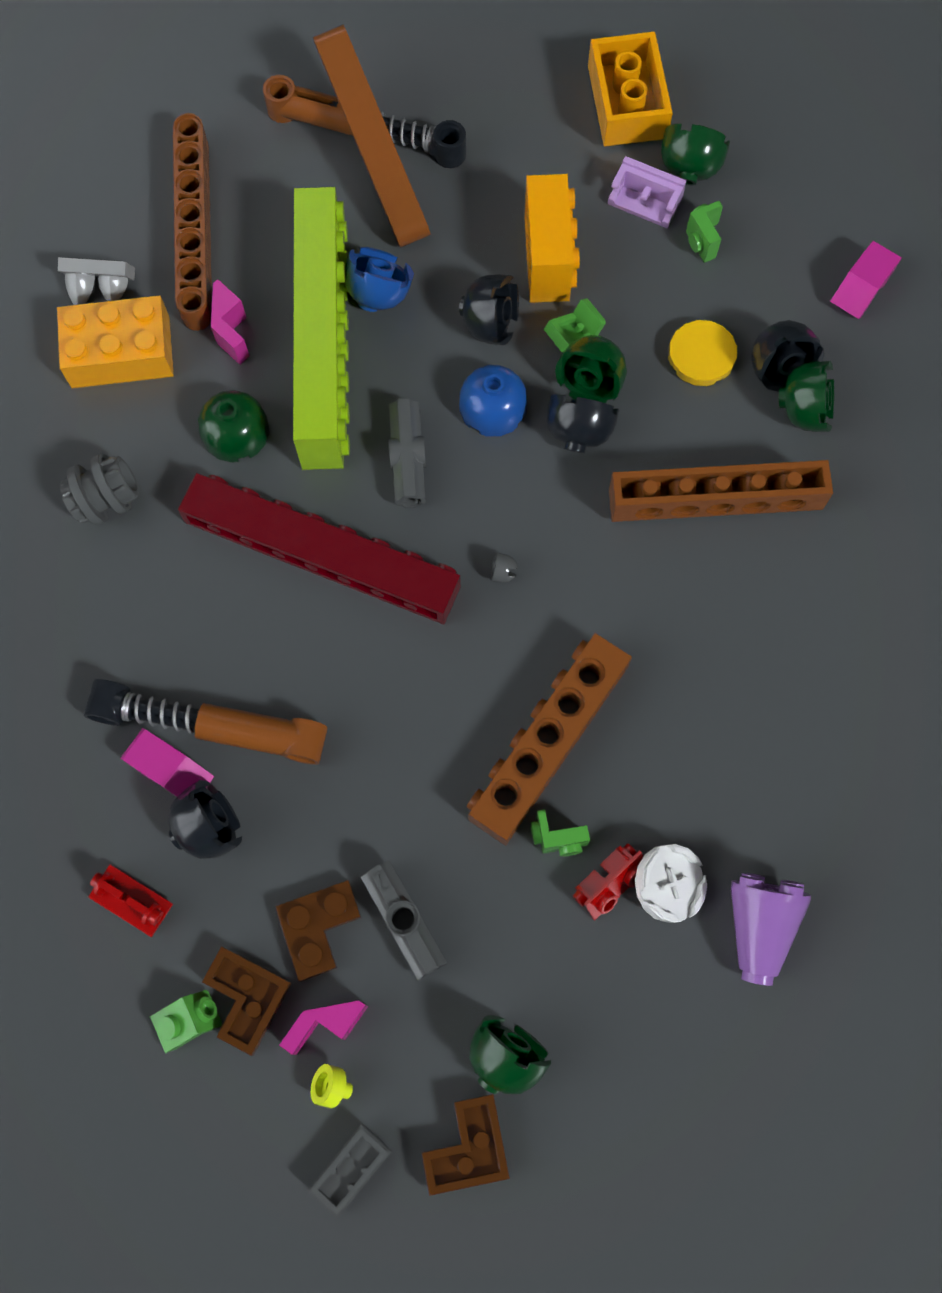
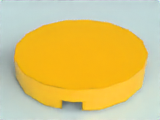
(702, 352)

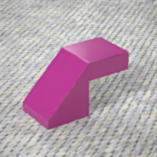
(865, 279)
(225, 317)
(163, 763)
(337, 1018)

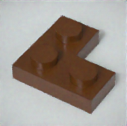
(305, 925)
(256, 996)
(477, 1159)

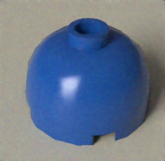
(376, 279)
(493, 400)

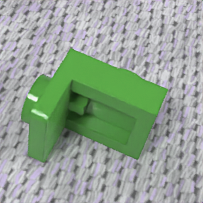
(701, 230)
(580, 323)
(566, 841)
(185, 1020)

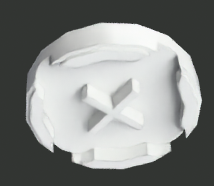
(670, 883)

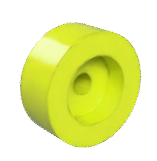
(330, 1086)

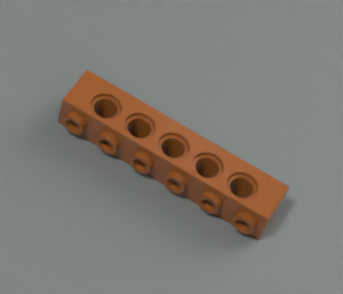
(720, 490)
(596, 656)

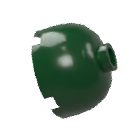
(693, 153)
(592, 368)
(809, 396)
(233, 426)
(505, 1058)

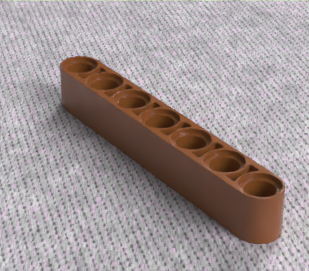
(371, 136)
(192, 203)

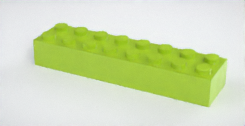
(320, 330)

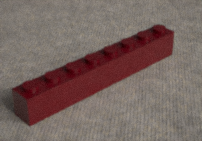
(320, 547)

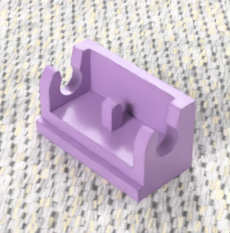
(646, 192)

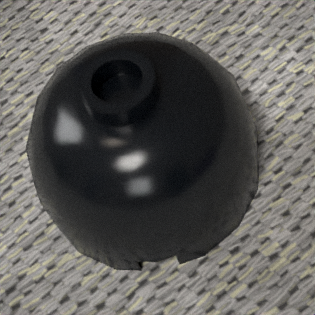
(490, 307)
(782, 350)
(580, 422)
(203, 822)

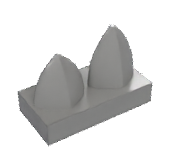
(81, 274)

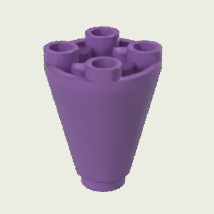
(765, 924)

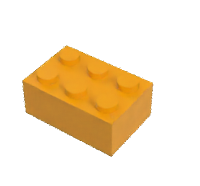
(629, 88)
(550, 238)
(114, 341)

